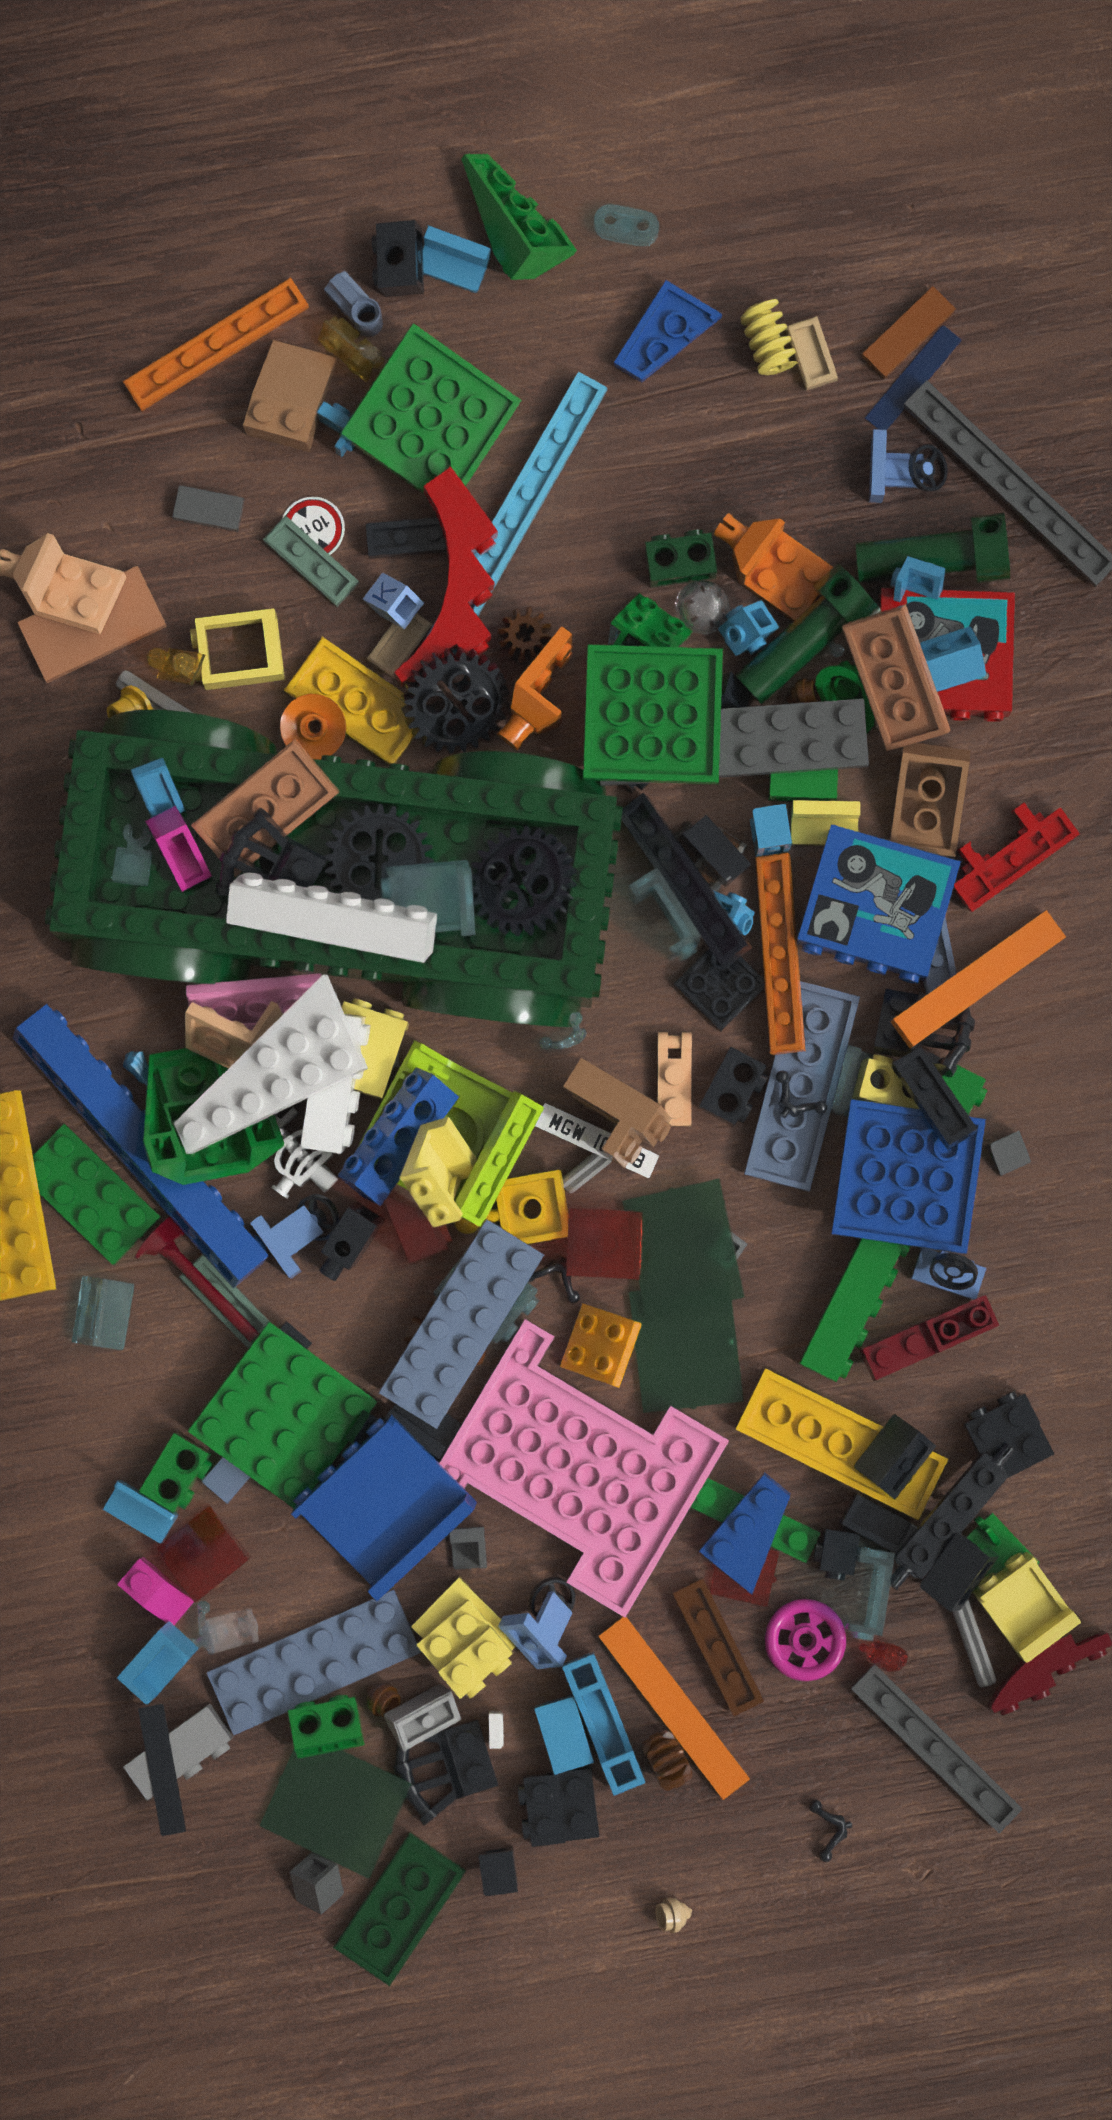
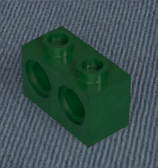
(682, 568)

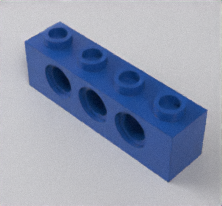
(378, 1181)

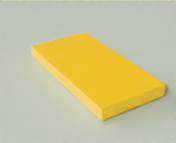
(365, 698)

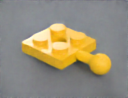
(543, 1187)

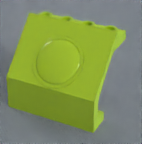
(487, 1117)

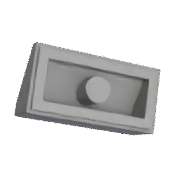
(422, 1716)

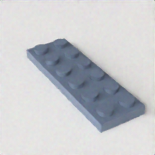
(789, 1147)
(461, 1323)
(313, 1662)

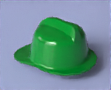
(843, 683)

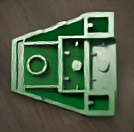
(173, 1085)

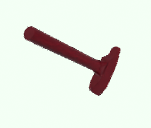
(163, 1242)

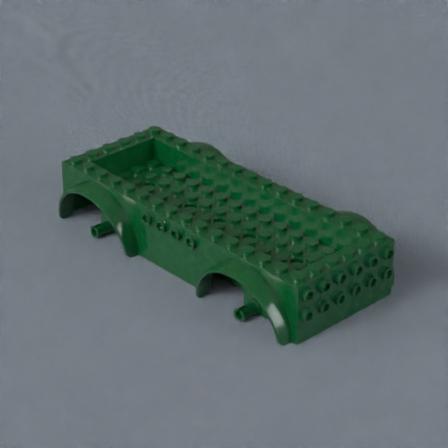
(460, 805)

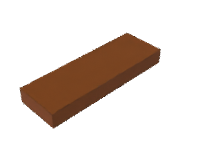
(908, 332)

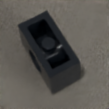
(408, 275)

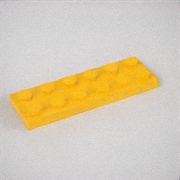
(23, 1236)
(828, 1439)

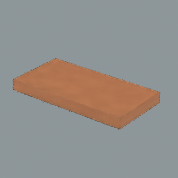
(66, 648)
(896, 678)
(286, 787)

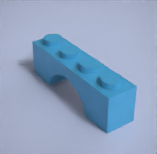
(603, 1723)

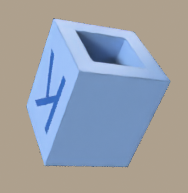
(393, 600)

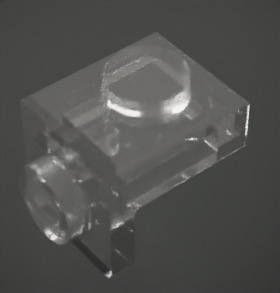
(230, 1630)

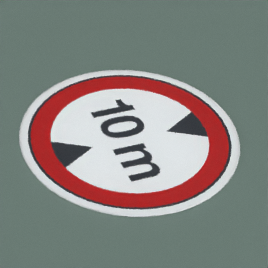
(319, 521)

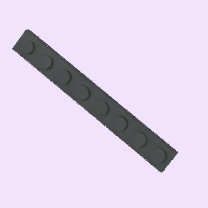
(1010, 483)

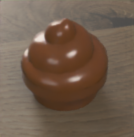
(803, 692)
(382, 1698)

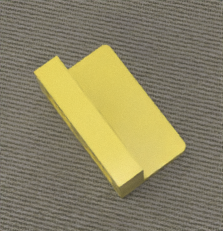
(814, 818)

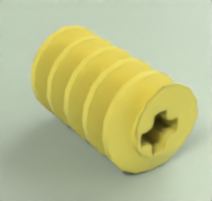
(767, 339)

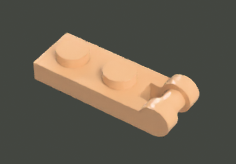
(675, 1077)

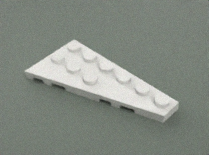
(290, 1062)

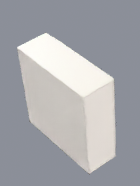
(496, 1735)

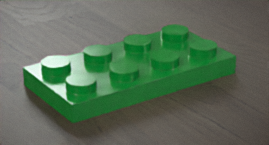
(91, 1195)

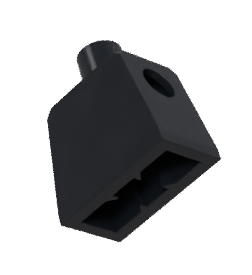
(358, 1229)

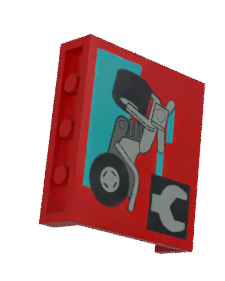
(993, 624)

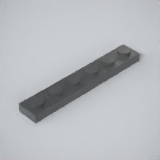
(936, 1748)

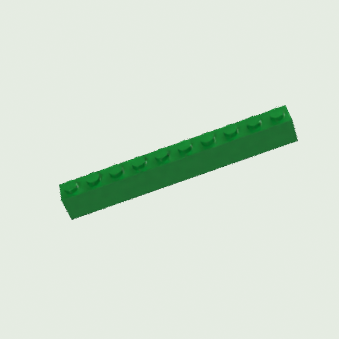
(867, 1274)

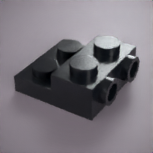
(1011, 1423)
(559, 1807)

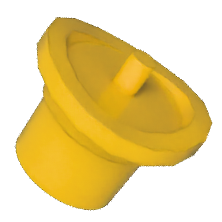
(131, 699)

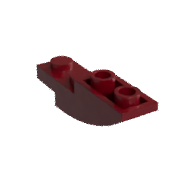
(929, 1337)
(1035, 1677)

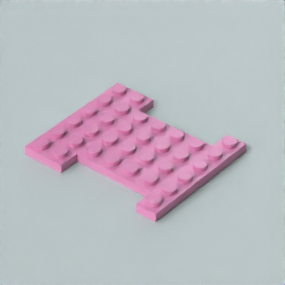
(582, 1469)

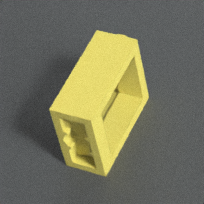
(272, 673)

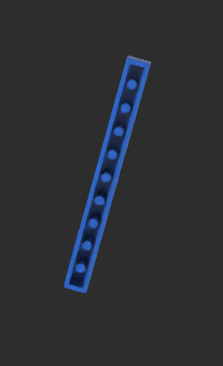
(120, 1125)

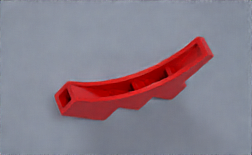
(465, 533)

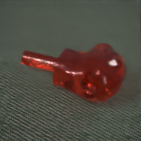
(885, 1655)

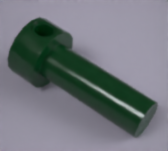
(975, 549)
(839, 602)

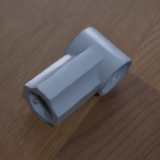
(354, 303)

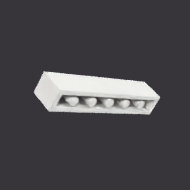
(331, 917)

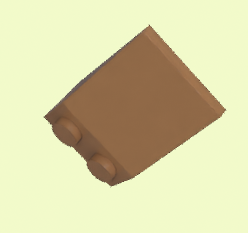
(289, 396)
(930, 798)

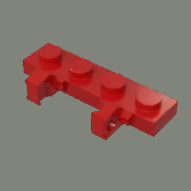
(1036, 842)

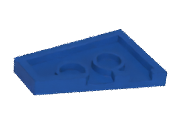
(664, 331)
(747, 1532)

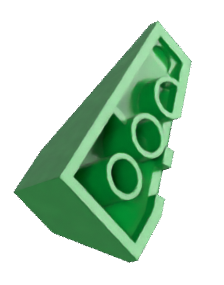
(516, 230)

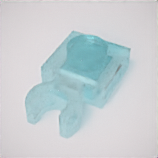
(133, 862)

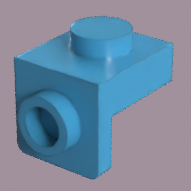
(336, 418)
(919, 578)

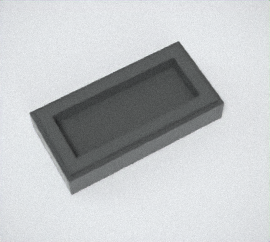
(208, 508)

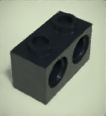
(725, 1083)

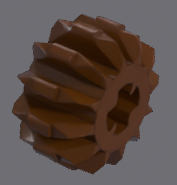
(512, 633)
(666, 1760)

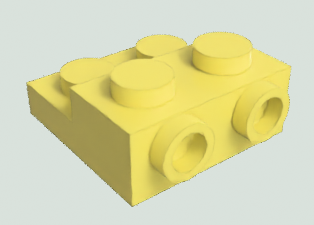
(466, 1650)

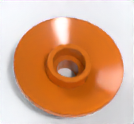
(297, 719)

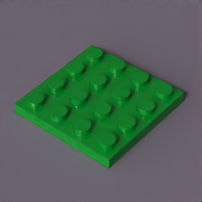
(429, 412)
(653, 714)
(281, 1414)

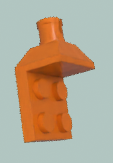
(773, 564)
(528, 707)

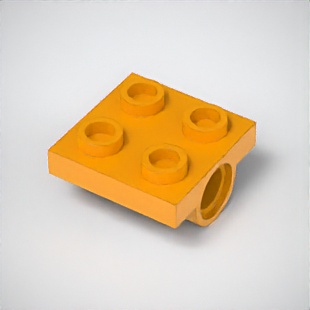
(600, 1345)

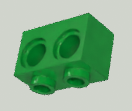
(169, 1468)
(327, 1736)

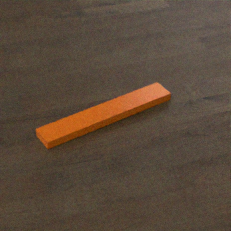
(216, 344)
(780, 954)
(978, 979)
(674, 1707)

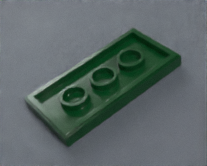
(399, 1908)

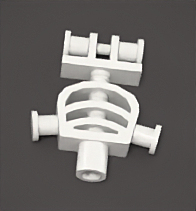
(316, 1170)

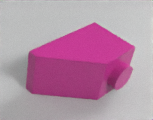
(178, 848)
(155, 1591)

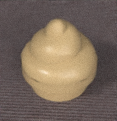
(672, 1915)

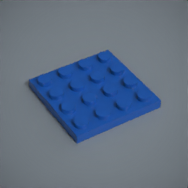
(903, 1181)

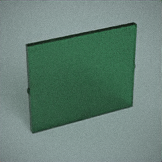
(686, 1249)
(687, 1357)
(337, 1808)

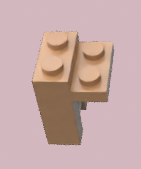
(633, 1113)

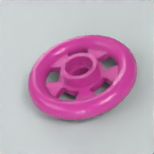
(779, 1653)

